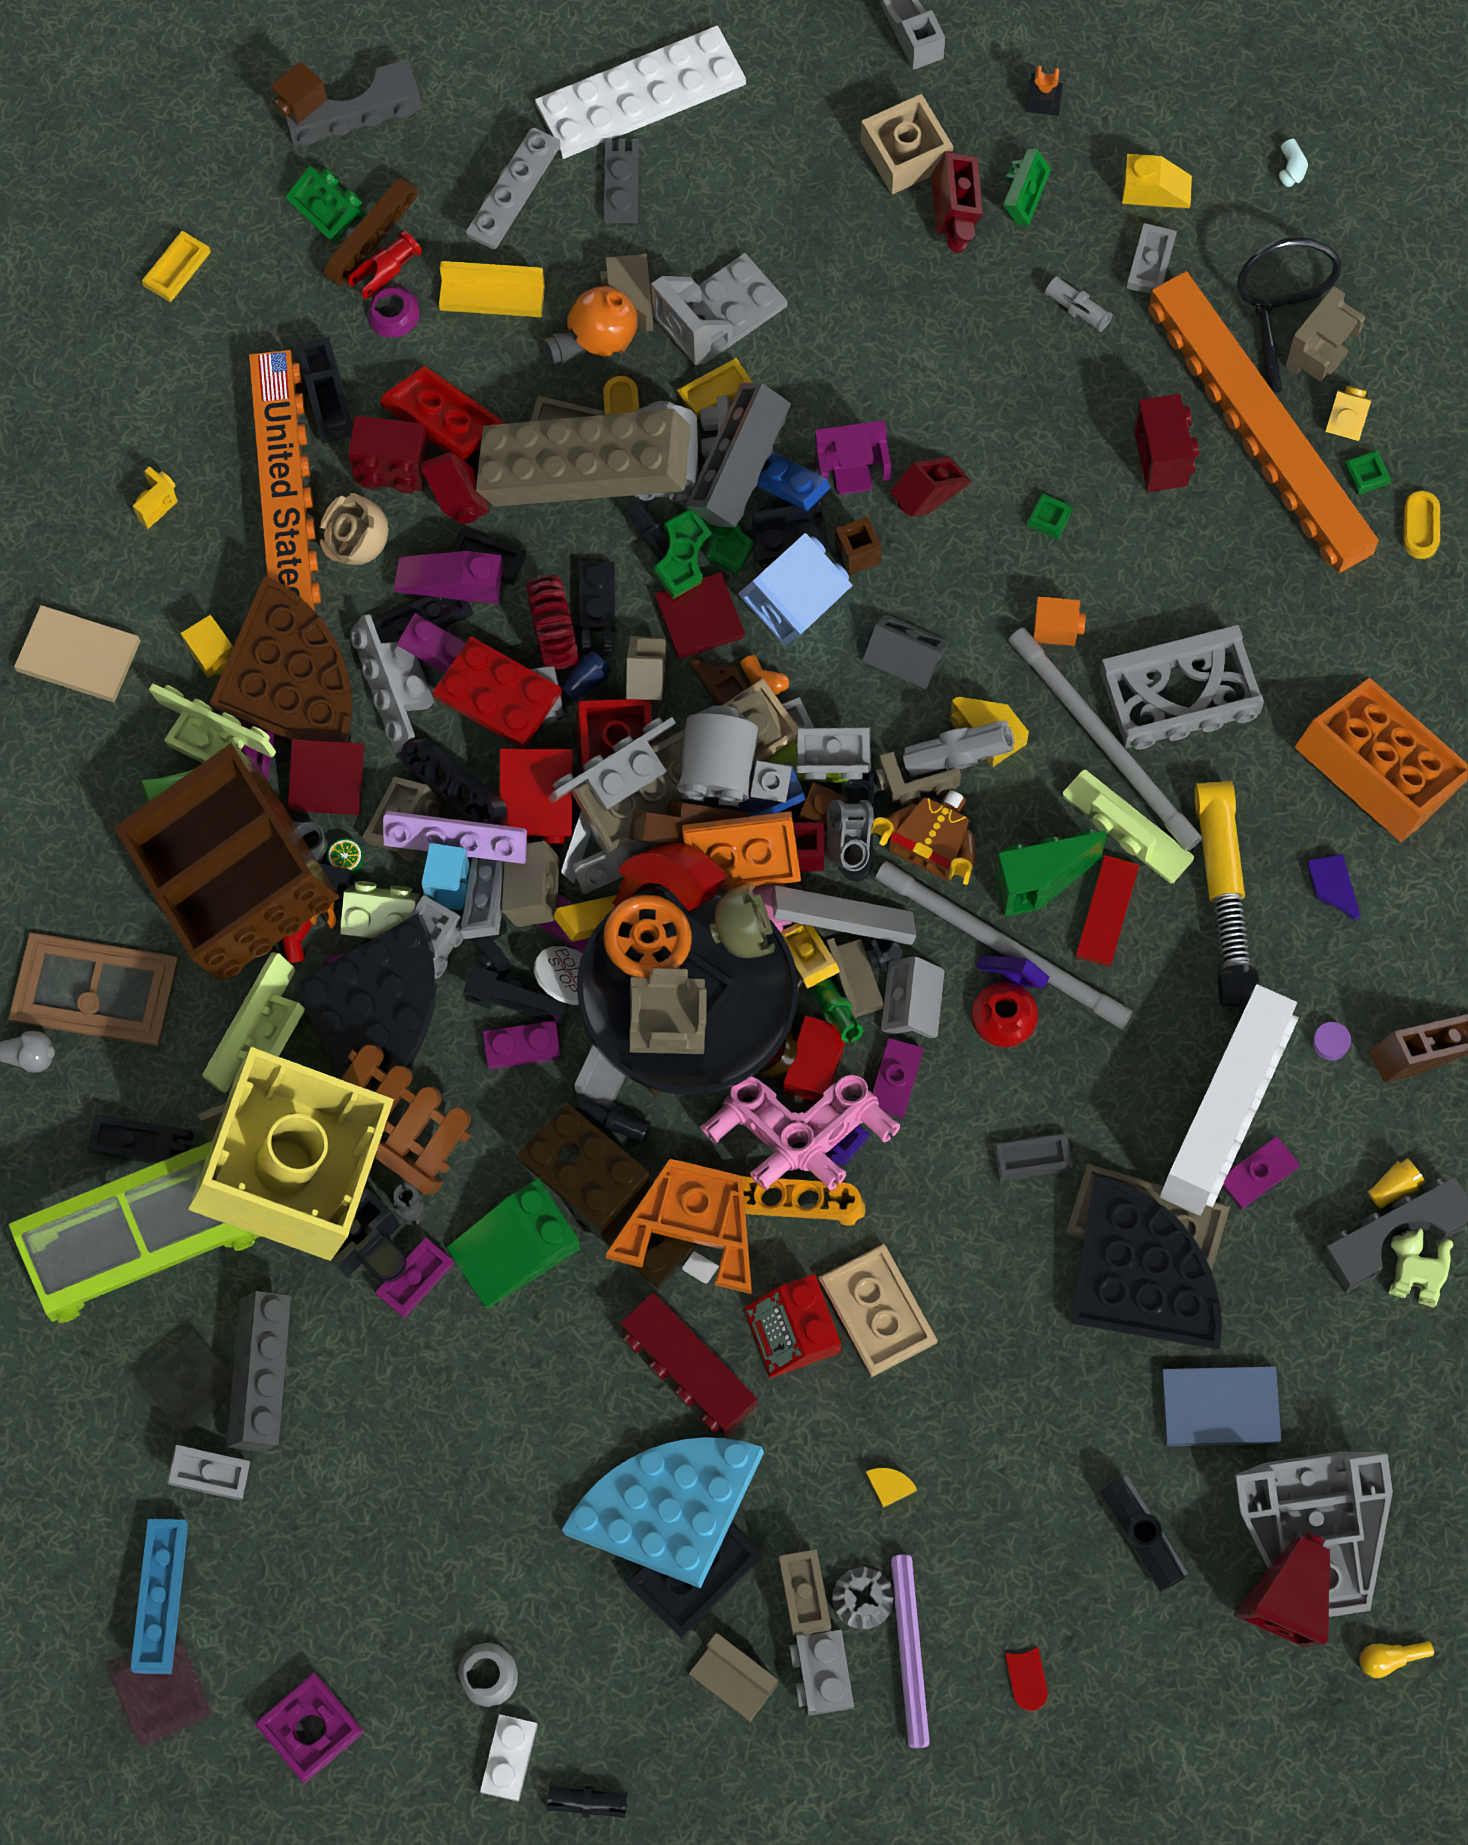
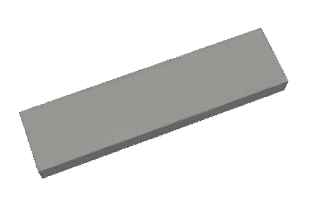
(843, 915)

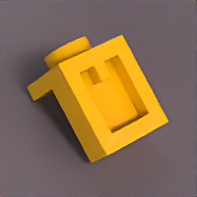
(155, 501)

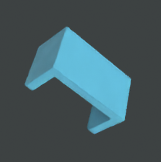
(446, 876)

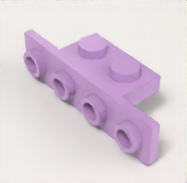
(479, 839)

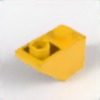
(977, 713)

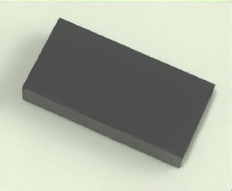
(1033, 1156)

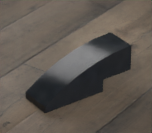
(325, 389)

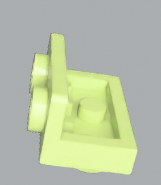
(373, 910)

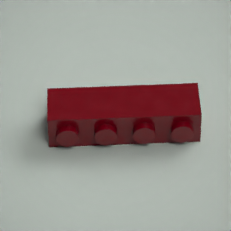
(689, 1365)

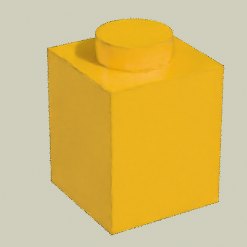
(208, 646)

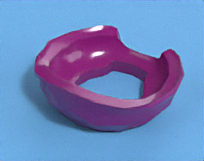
(399, 324)

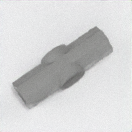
(958, 749)

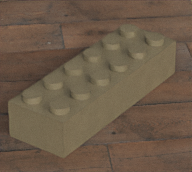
(584, 458)

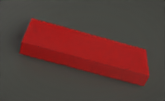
(1107, 911)

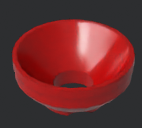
(999, 1030)

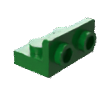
(325, 202)

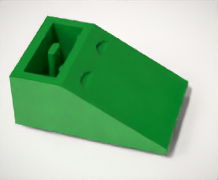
(1038, 873)

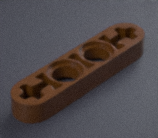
(370, 231)

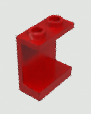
(525, 787)

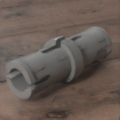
(1062, 291)

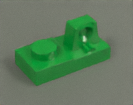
(1027, 183)

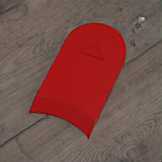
(1027, 1679)

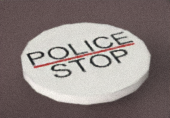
(558, 972)

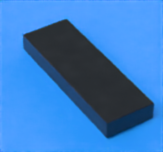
(436, 610)

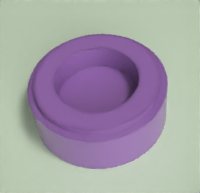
(1331, 1041)

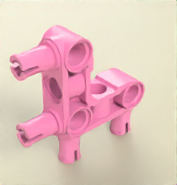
(818, 1127)

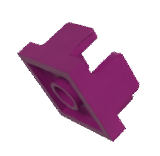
(849, 454)

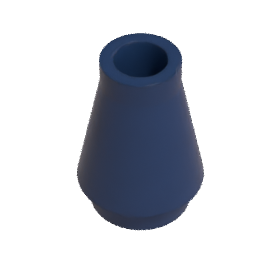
(585, 675)

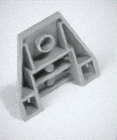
(1333, 1497)

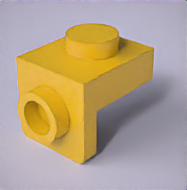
(1349, 413)

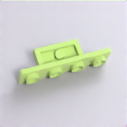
(204, 733)
(1128, 826)
(261, 1023)

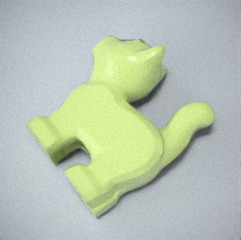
(1418, 1271)

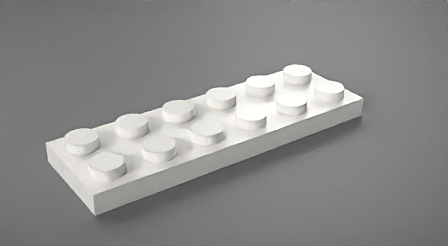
(640, 91)

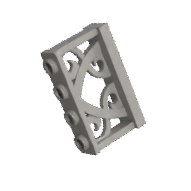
(1182, 720)

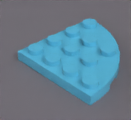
(668, 1505)

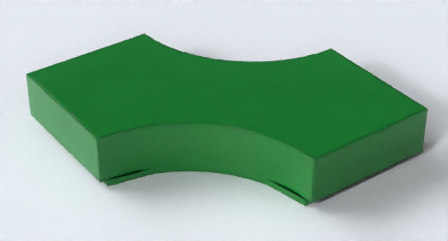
(729, 547)
(679, 568)

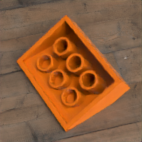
(1383, 759)

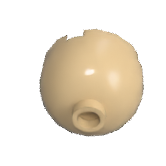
(354, 530)

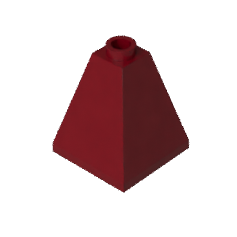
(1293, 1594)

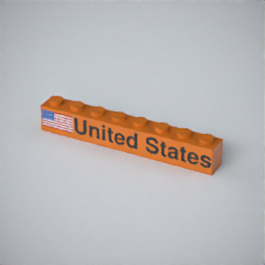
(283, 473)

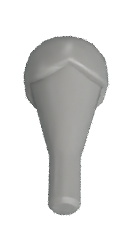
(30, 1051)

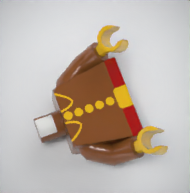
(931, 836)

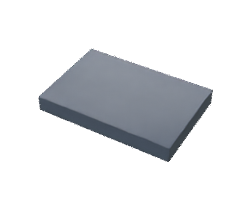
(1221, 1406)

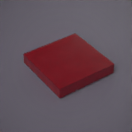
(700, 617)
(326, 777)

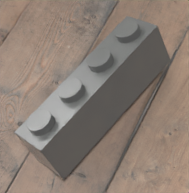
(738, 454)
(258, 1371)

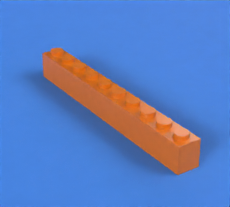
(1262, 423)

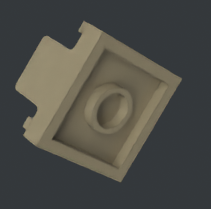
(1318, 341)
(667, 1013)

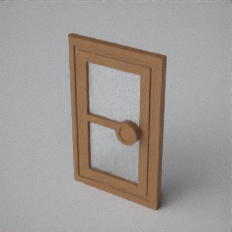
(93, 989)

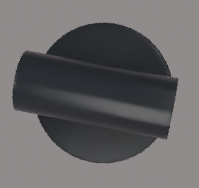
(880, 954)

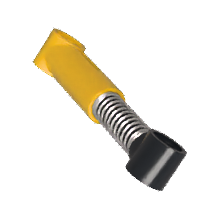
(1216, 811)

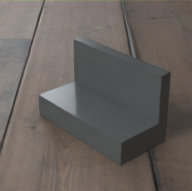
(904, 650)

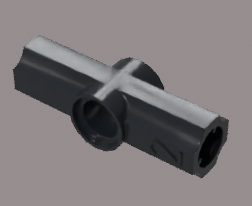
(1131, 1511)

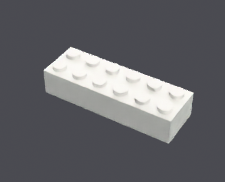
(1231, 1101)

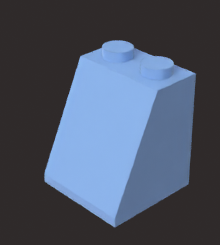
(796, 589)

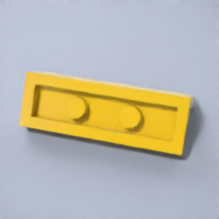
(491, 289)

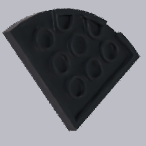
(375, 997)
(1144, 1271)

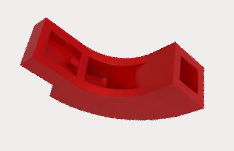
(678, 867)

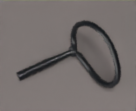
(1264, 307)

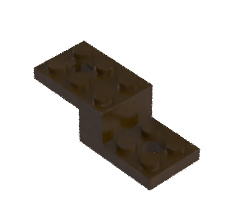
(599, 1186)

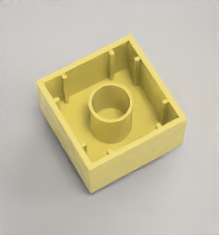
(291, 1154)

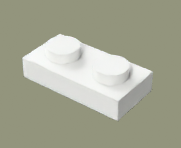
(509, 1757)

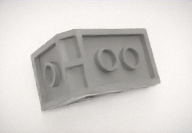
(717, 311)

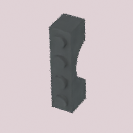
(389, 96)
(1357, 1255)

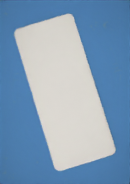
(577, 846)

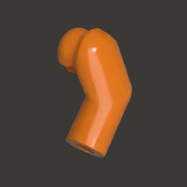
(776, 681)

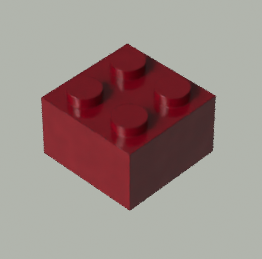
(1165, 442)
(388, 454)

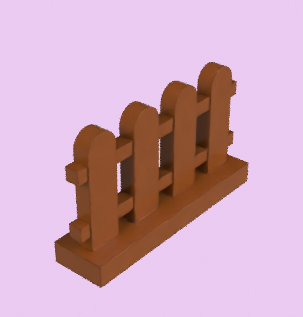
(403, 1137)

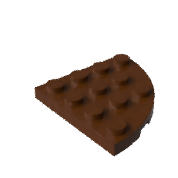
(286, 671)

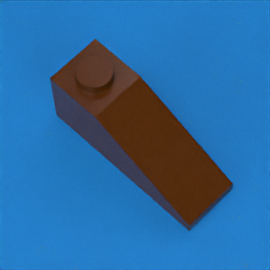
(1421, 1048)

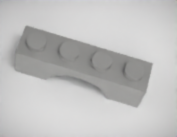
(916, 31)

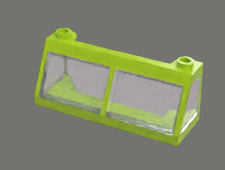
(119, 1234)

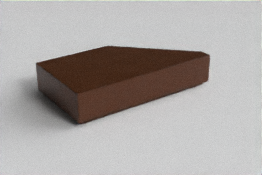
(721, 681)

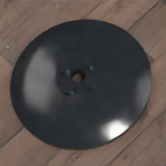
(746, 1005)

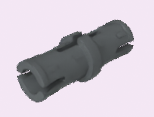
(407, 1196)

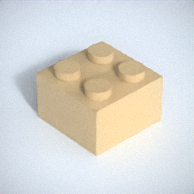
(905, 143)

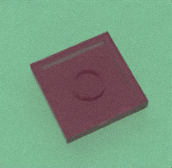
(163, 1702)

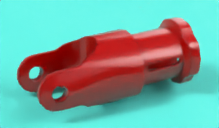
(385, 263)

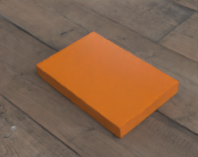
(749, 848)

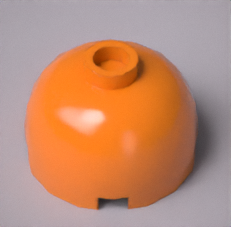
(603, 320)

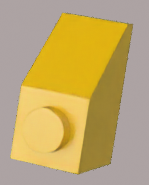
(1155, 182)

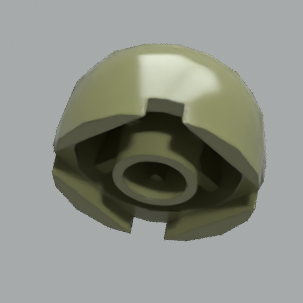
(742, 923)

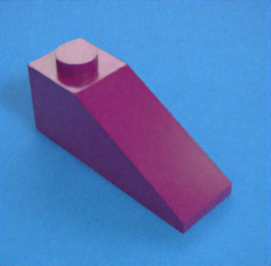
(452, 576)

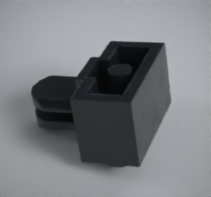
(370, 1243)

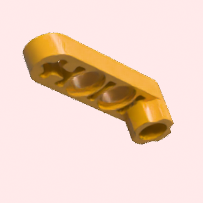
(790, 1206)

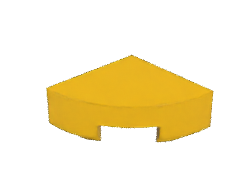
(890, 1485)

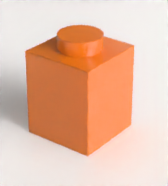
(1058, 621)

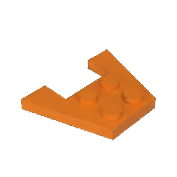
(695, 1207)

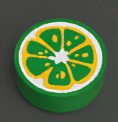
(346, 854)

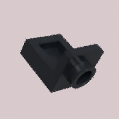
(490, 955)

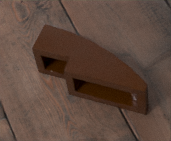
(669, 827)

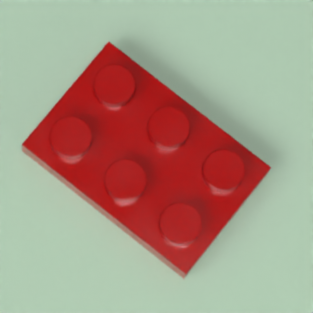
(449, 415)
(497, 692)

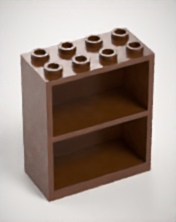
(226, 863)

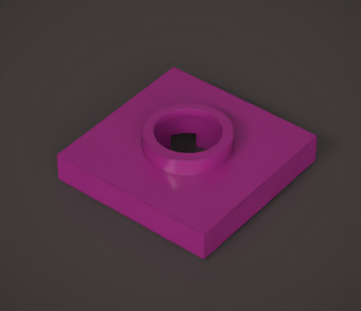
(281, 1721)

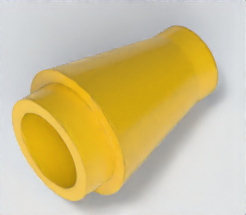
(1397, 1183)

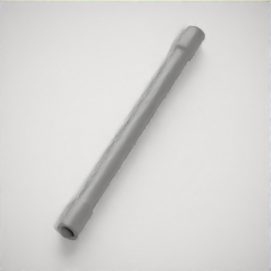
(1174, 821)
(907, 886)

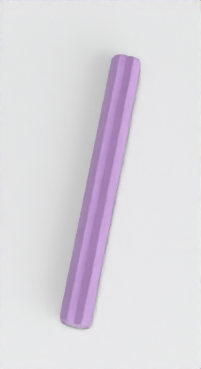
(910, 1651)

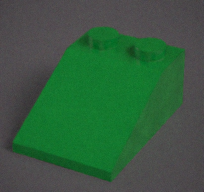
(513, 1244)

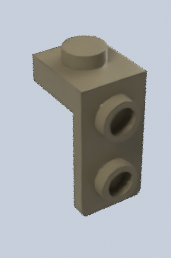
(890, 778)

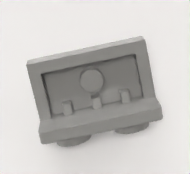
(834, 751)

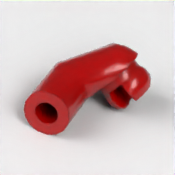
(292, 943)

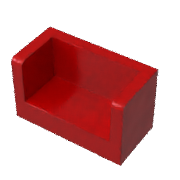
(816, 1060)

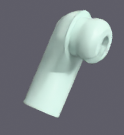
(1296, 165)

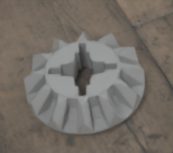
(868, 1615)

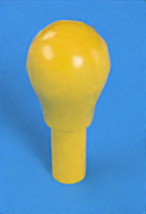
(1383, 1659)

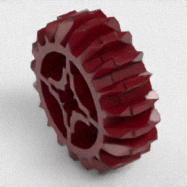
(552, 621)

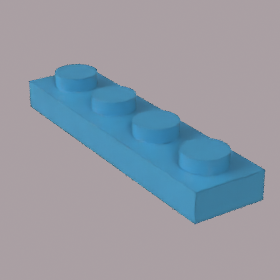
(159, 1596)

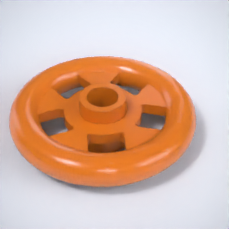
(665, 912)

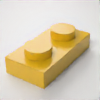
(810, 954)

